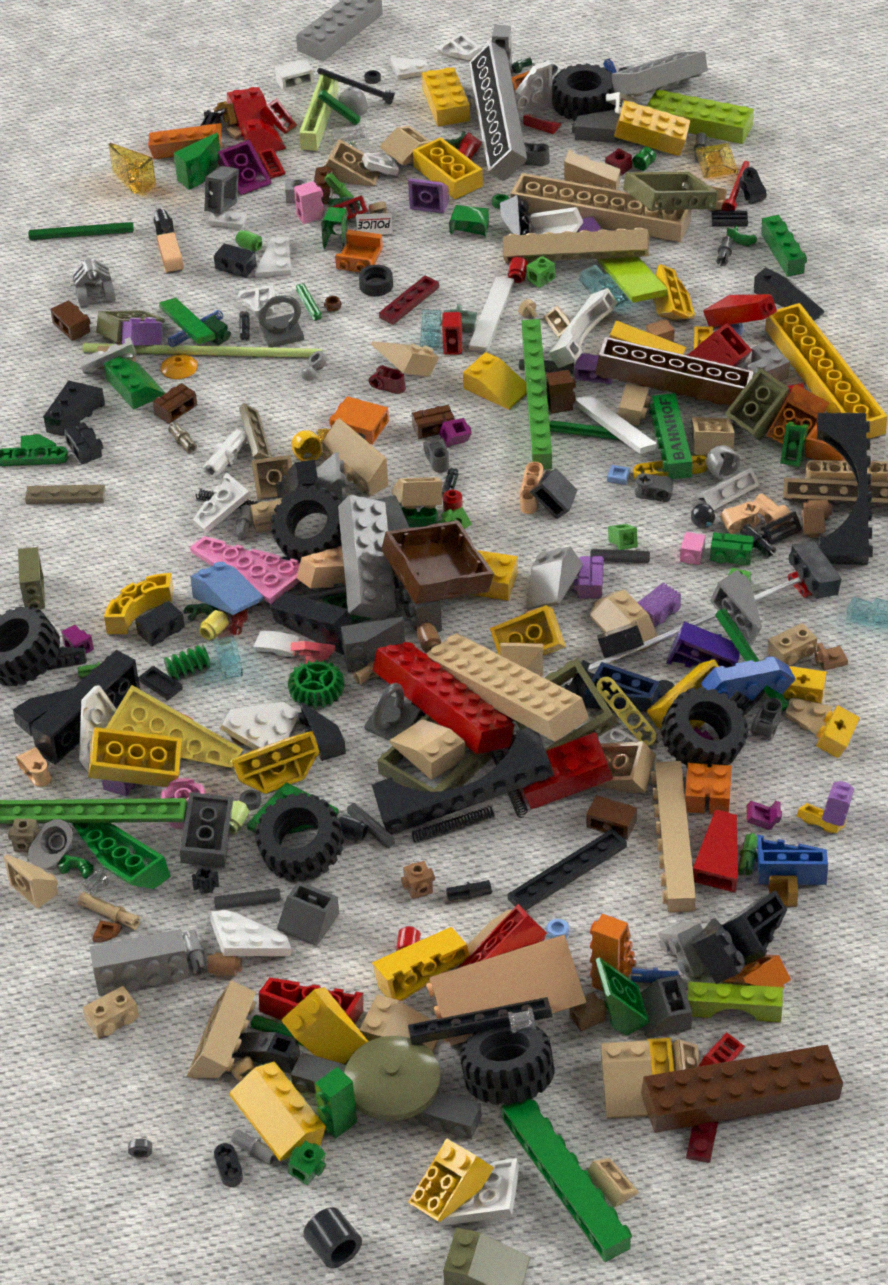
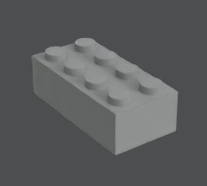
(140, 962)

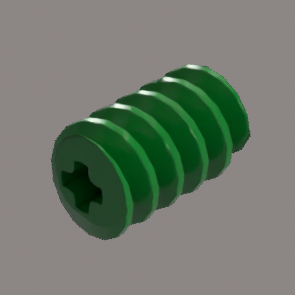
(187, 662)

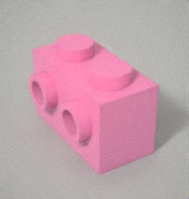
(308, 202)

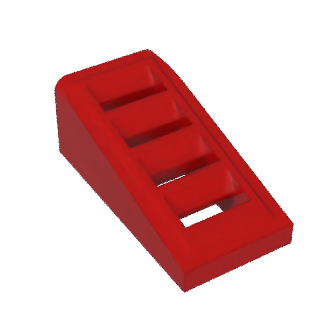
(271, 115)
(267, 155)
(365, 210)
(721, 1052)

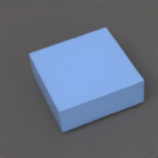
(618, 474)

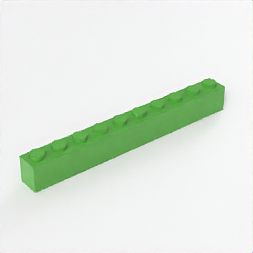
(536, 393)

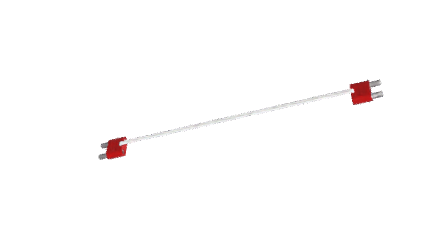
(793, 579)

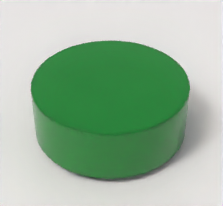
(497, 199)

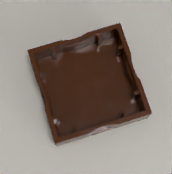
(437, 562)

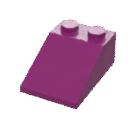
(251, 171)

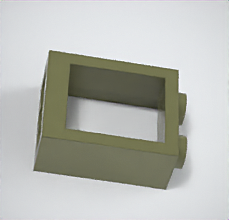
(31, 578)

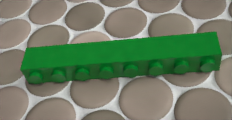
(567, 1178)

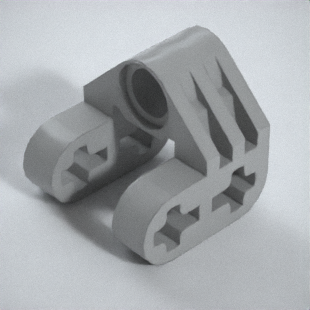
(90, 272)

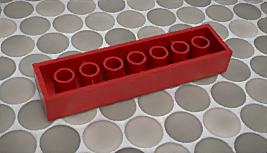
(444, 697)

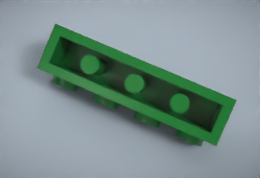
(783, 245)

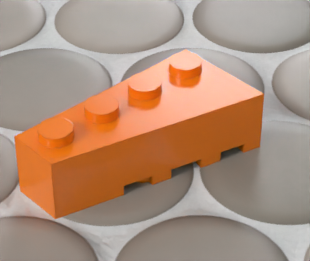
(611, 944)

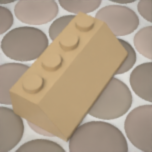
(361, 460)
(223, 1032)

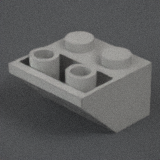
(331, 478)

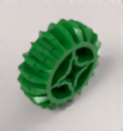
(316, 683)

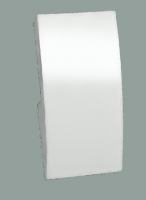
(276, 642)

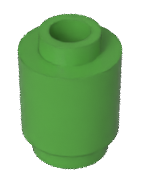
(249, 240)

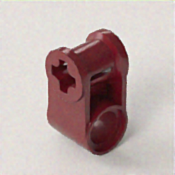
(390, 380)

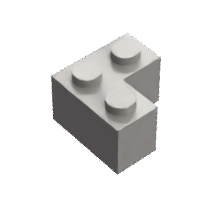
(770, 360)
(678, 941)

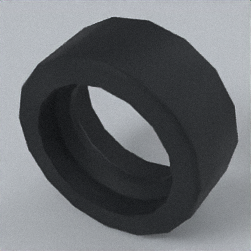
(379, 288)

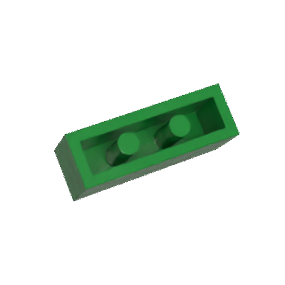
(336, 1102)

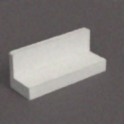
(556, 221)
(729, 488)

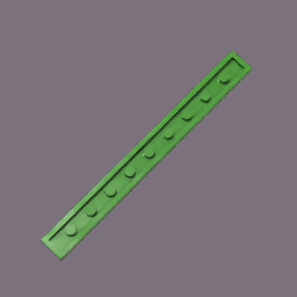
(95, 810)

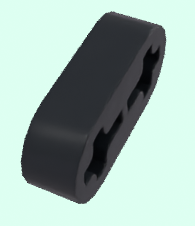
(223, 1166)

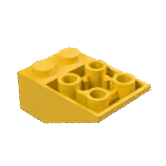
(450, 1181)

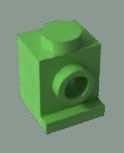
(623, 536)

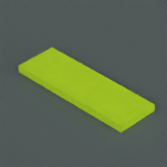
(634, 278)

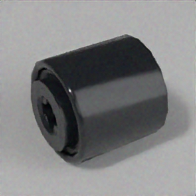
(332, 1237)

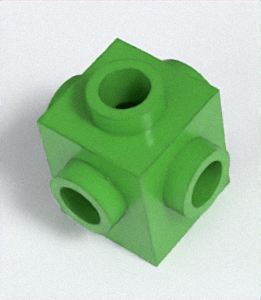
(541, 271)
(458, 514)

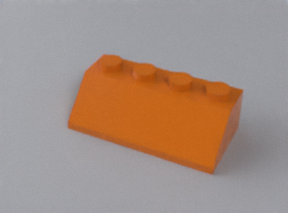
(166, 142)

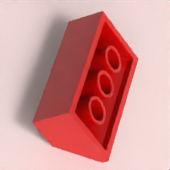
(512, 933)

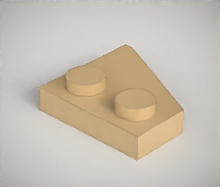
(807, 714)

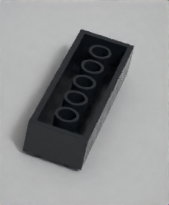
(59, 728)

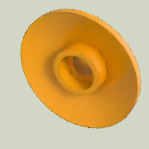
(179, 366)

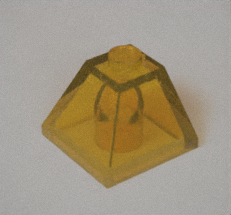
(716, 160)

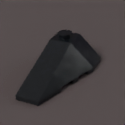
(784, 292)

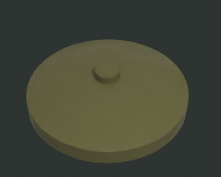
(393, 1078)

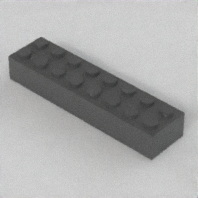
(423, 612)

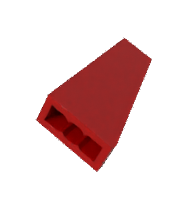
(740, 309)
(718, 854)

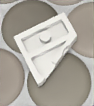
(459, 47)
(408, 68)
(384, 164)
(257, 297)

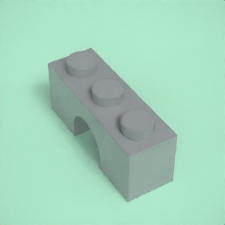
(502, 37)

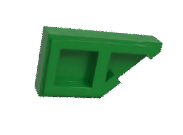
(36, 441)

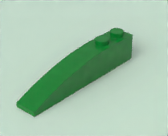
(124, 854)

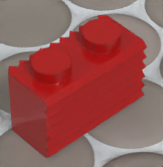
(452, 333)

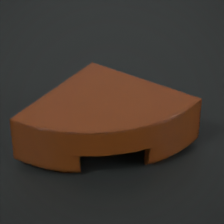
(106, 930)

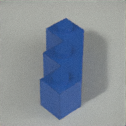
(750, 677)

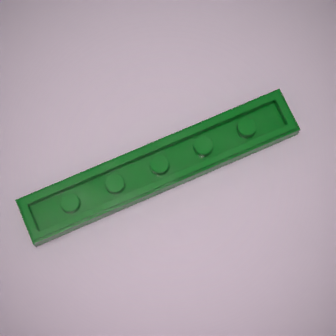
(187, 321)

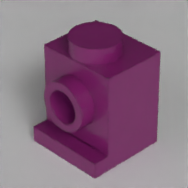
(455, 432)
(77, 638)

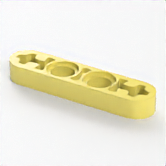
(629, 709)

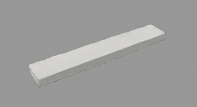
(491, 314)
(615, 424)

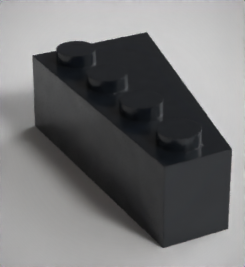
(312, 619)

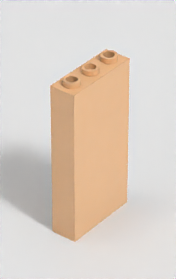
(507, 979)

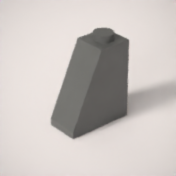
(596, 127)

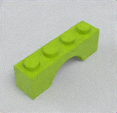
(760, 1001)

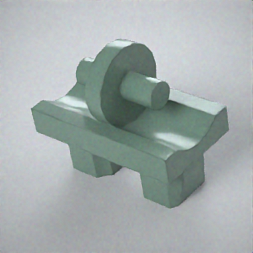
(467, 318)

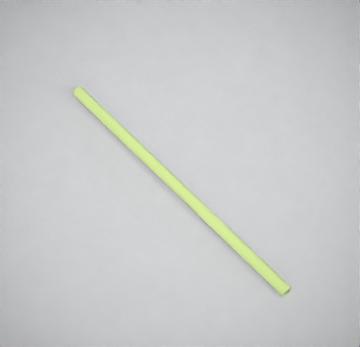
(213, 350)

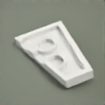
(275, 259)
(223, 503)

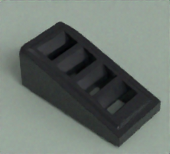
(63, 657)

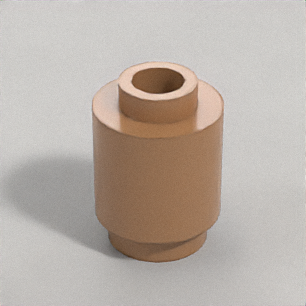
(811, 504)
(427, 637)
(224, 965)

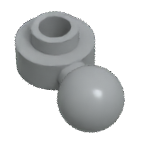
(316, 361)

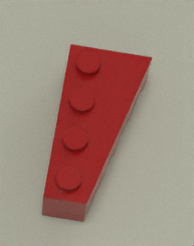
(282, 996)

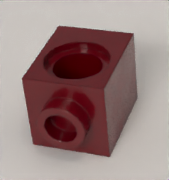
(620, 160)

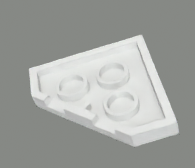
(535, 90)
(95, 712)
(260, 724)
(246, 937)
(493, 1200)

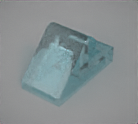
(430, 328)

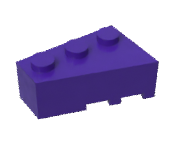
(698, 645)

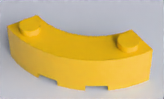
(136, 600)

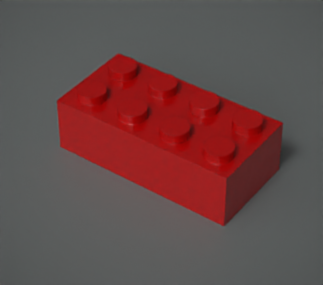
(576, 768)

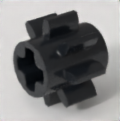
(205, 880)

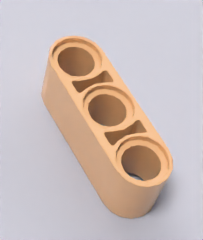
(170, 252)
(531, 477)

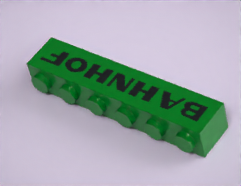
(670, 436)

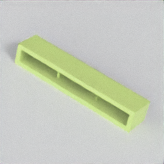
(317, 115)

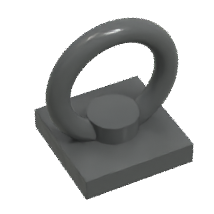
(280, 329)
(392, 713)

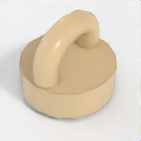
(377, 207)
(527, 308)
(241, 1066)

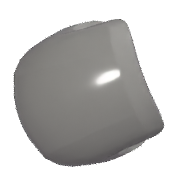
(354, 100)
(721, 461)

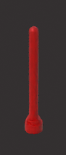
(730, 204)

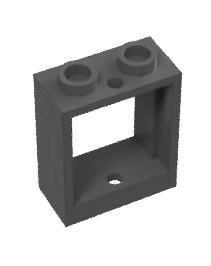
(223, 196)

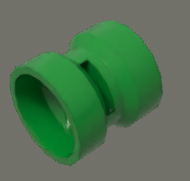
(644, 158)

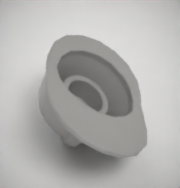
(51, 844)

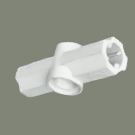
(225, 453)

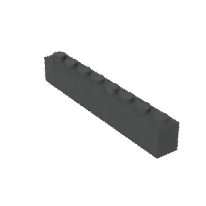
(445, 1113)

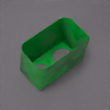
(332, 217)
(469, 220)

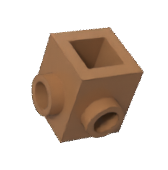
(418, 879)

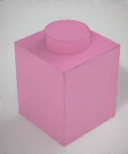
(692, 548)

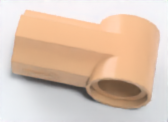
(771, 510)

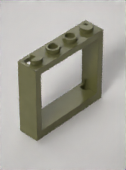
(668, 190)
(601, 723)
(454, 780)

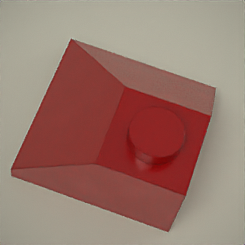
(262, 135)

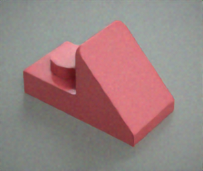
(313, 650)

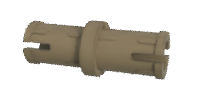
(182, 437)

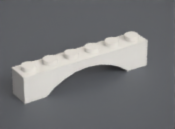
(568, 346)

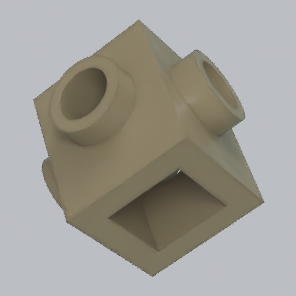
(23, 834)

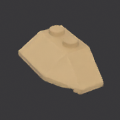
(620, 610)

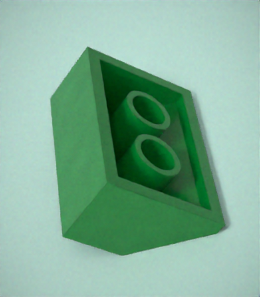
(132, 382)

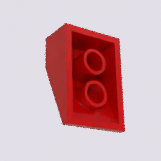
(248, 105)

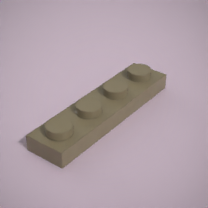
(255, 432)
(65, 494)

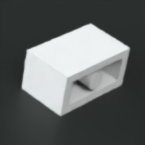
(294, 75)

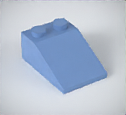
(224, 588)

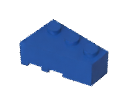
(781, 859)

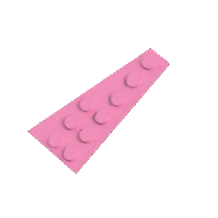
(262, 569)

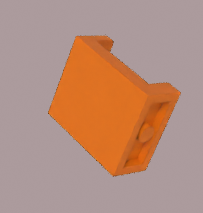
(359, 251)
(362, 417)

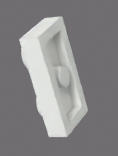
(228, 219)

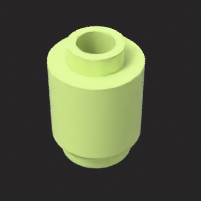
(239, 815)

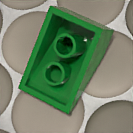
(197, 161)
(622, 999)

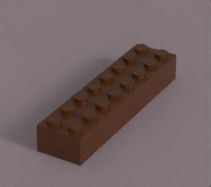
(671, 372)
(741, 1088)

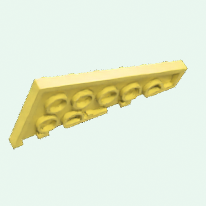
(148, 715)

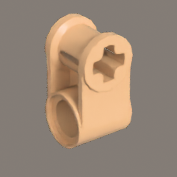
(738, 516)
(34, 767)

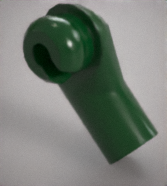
(519, 64)

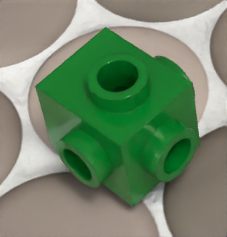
(307, 1162)

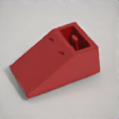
(723, 347)

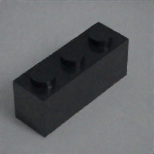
(814, 569)

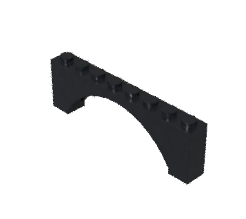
(848, 436)
(407, 807)

